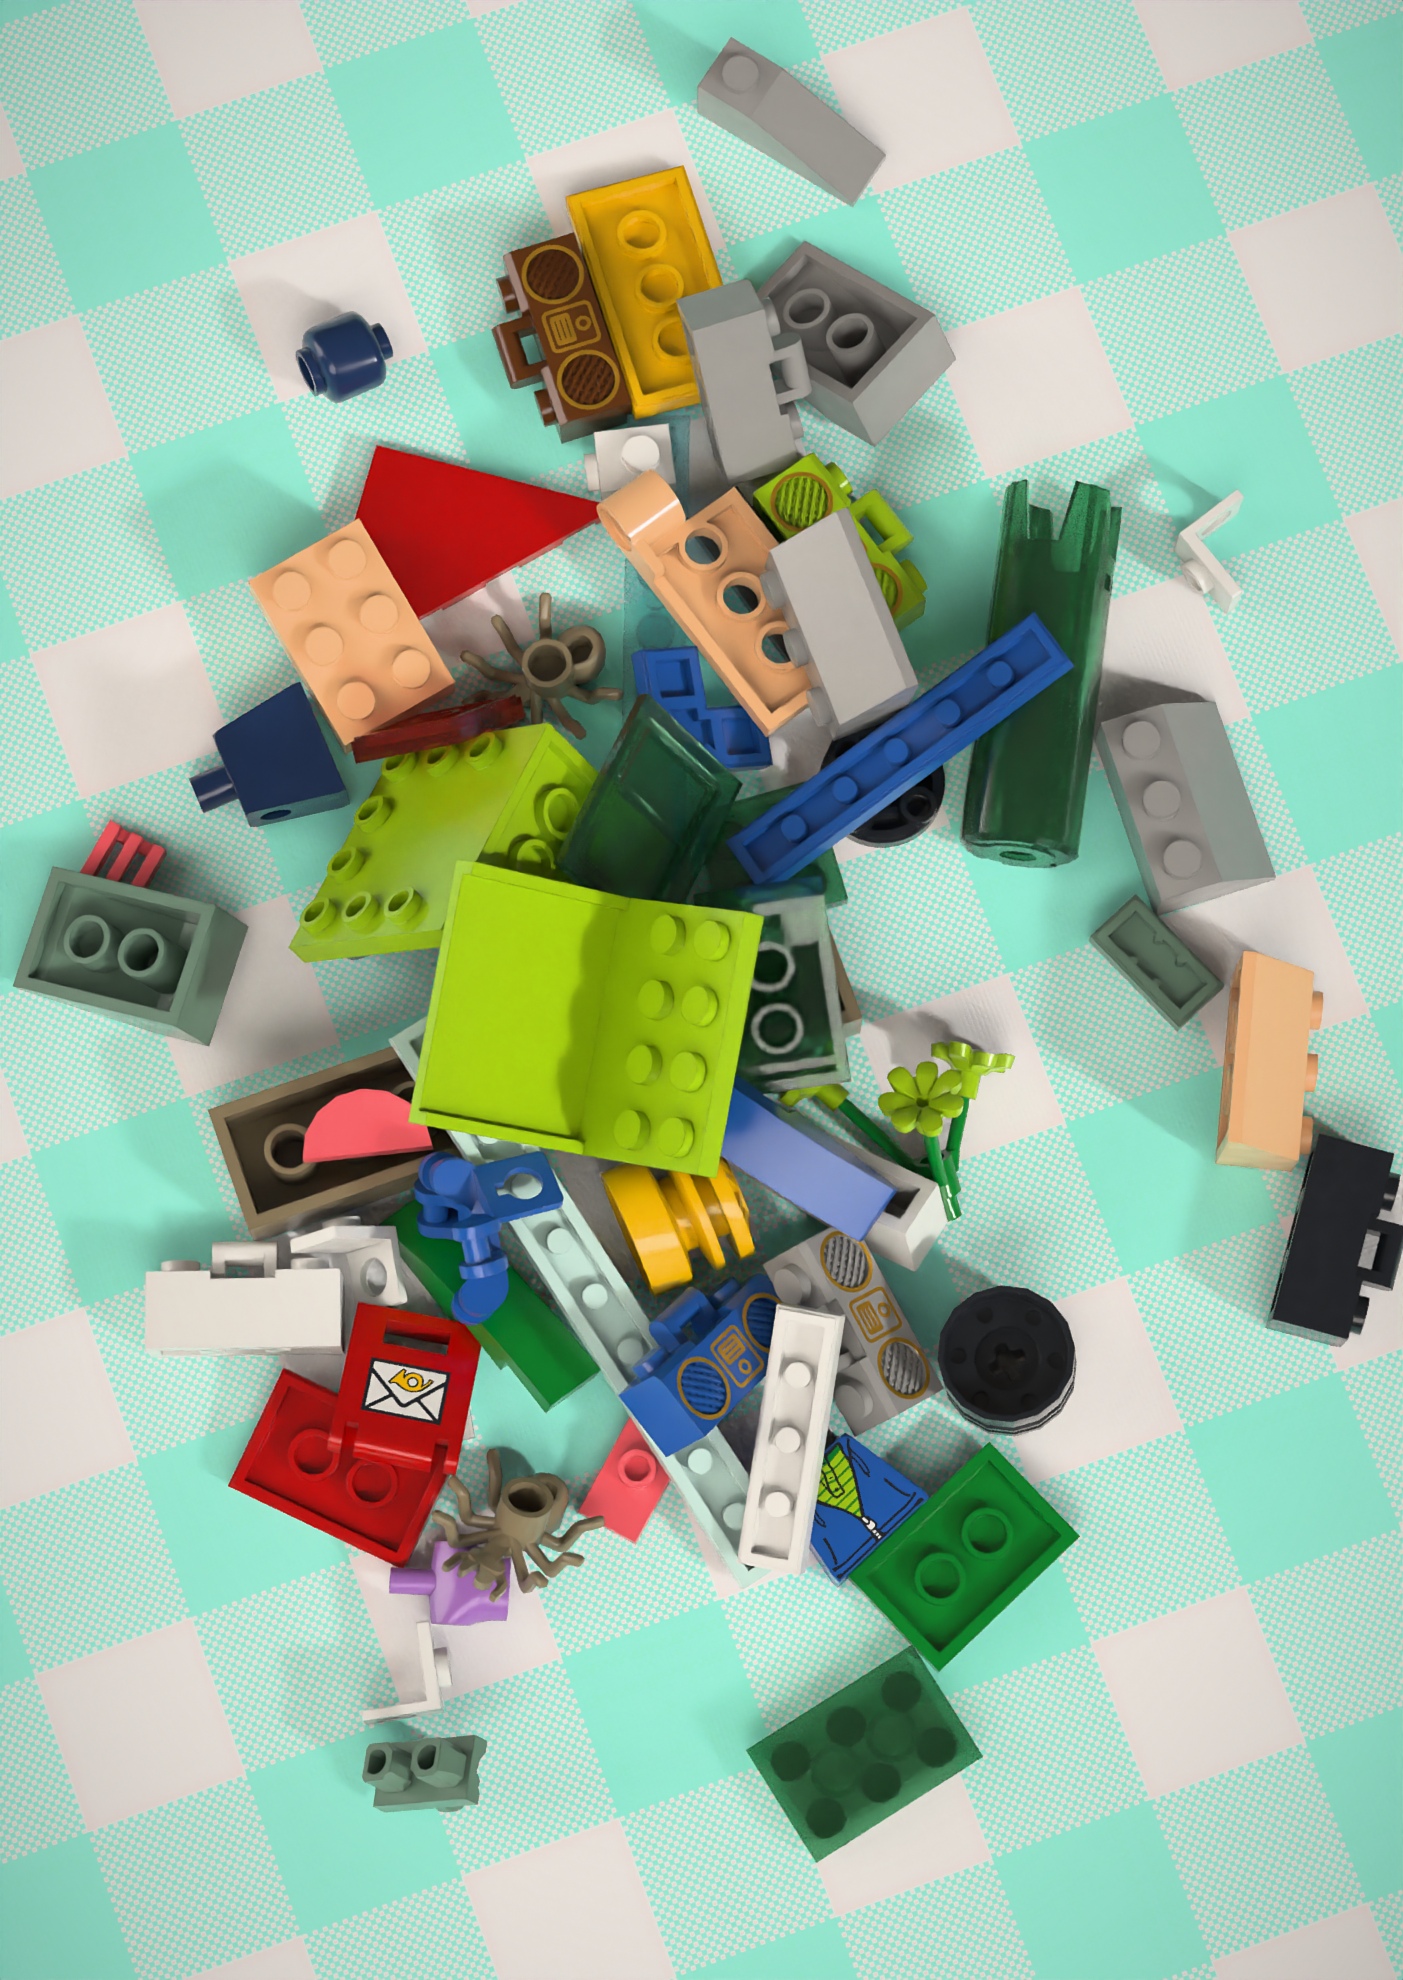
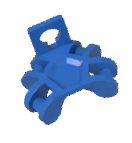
(465, 1207)

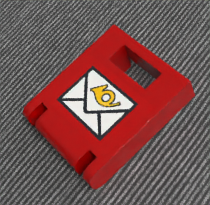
(405, 1395)

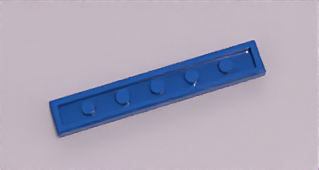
(900, 753)

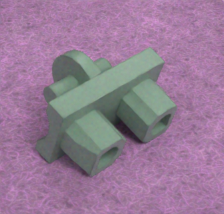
(425, 1773)

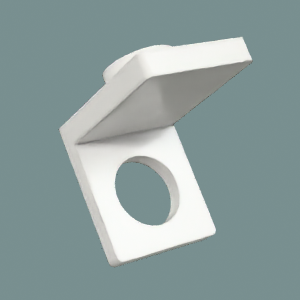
(1200, 565)
(362, 1247)
(436, 1675)

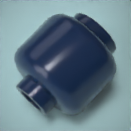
(344, 357)

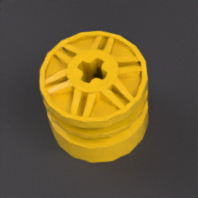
(675, 1216)

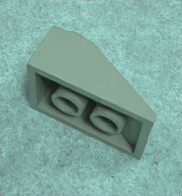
(132, 954)

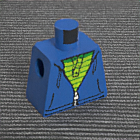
(857, 1507)

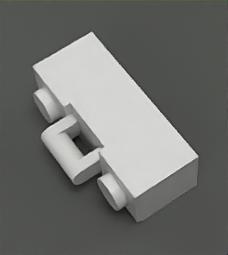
(223, 1316)

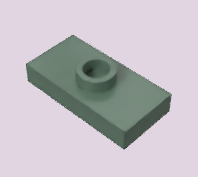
(1156, 962)

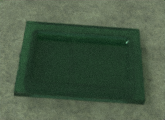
(649, 811)

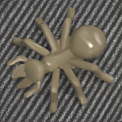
(549, 669)
(523, 1520)

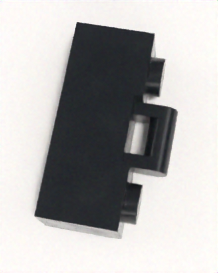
(1334, 1212)

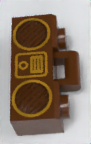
(578, 364)

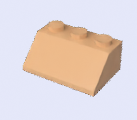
(1268, 1064)

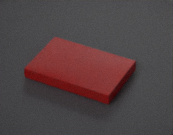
(350, 1498)

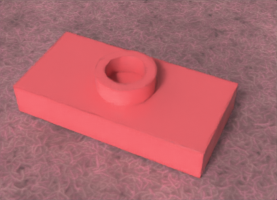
(627, 1486)

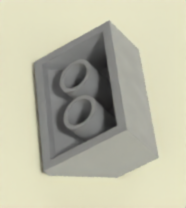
(839, 626)
(1183, 804)

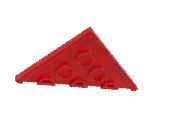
(458, 527)

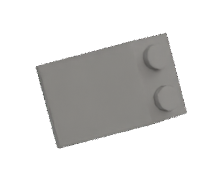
(861, 342)

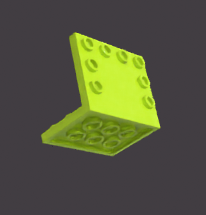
(482, 800)
(585, 1020)

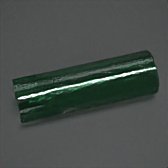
(1035, 764)

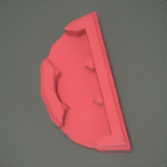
(363, 1126)

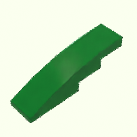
(517, 1334)

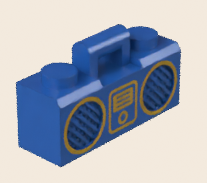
(699, 1379)

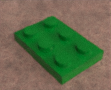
(963, 1557)

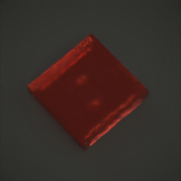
(437, 728)

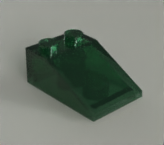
(794, 1009)

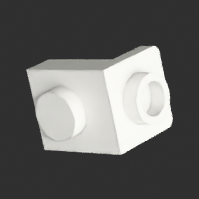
(627, 454)

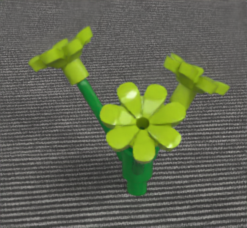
(921, 1105)

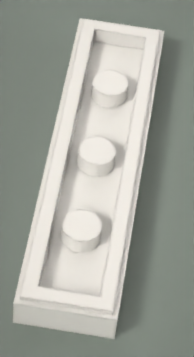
(791, 1438)

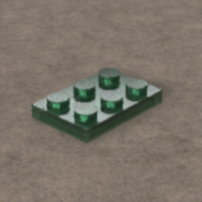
(864, 1754)

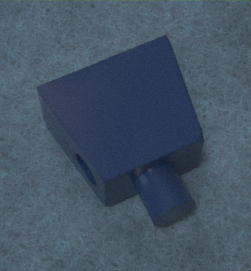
(273, 763)

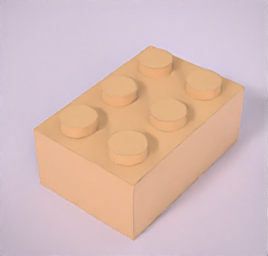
(351, 634)

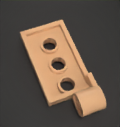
(652, 534)

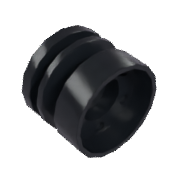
(1024, 1327)

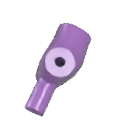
(451, 1598)

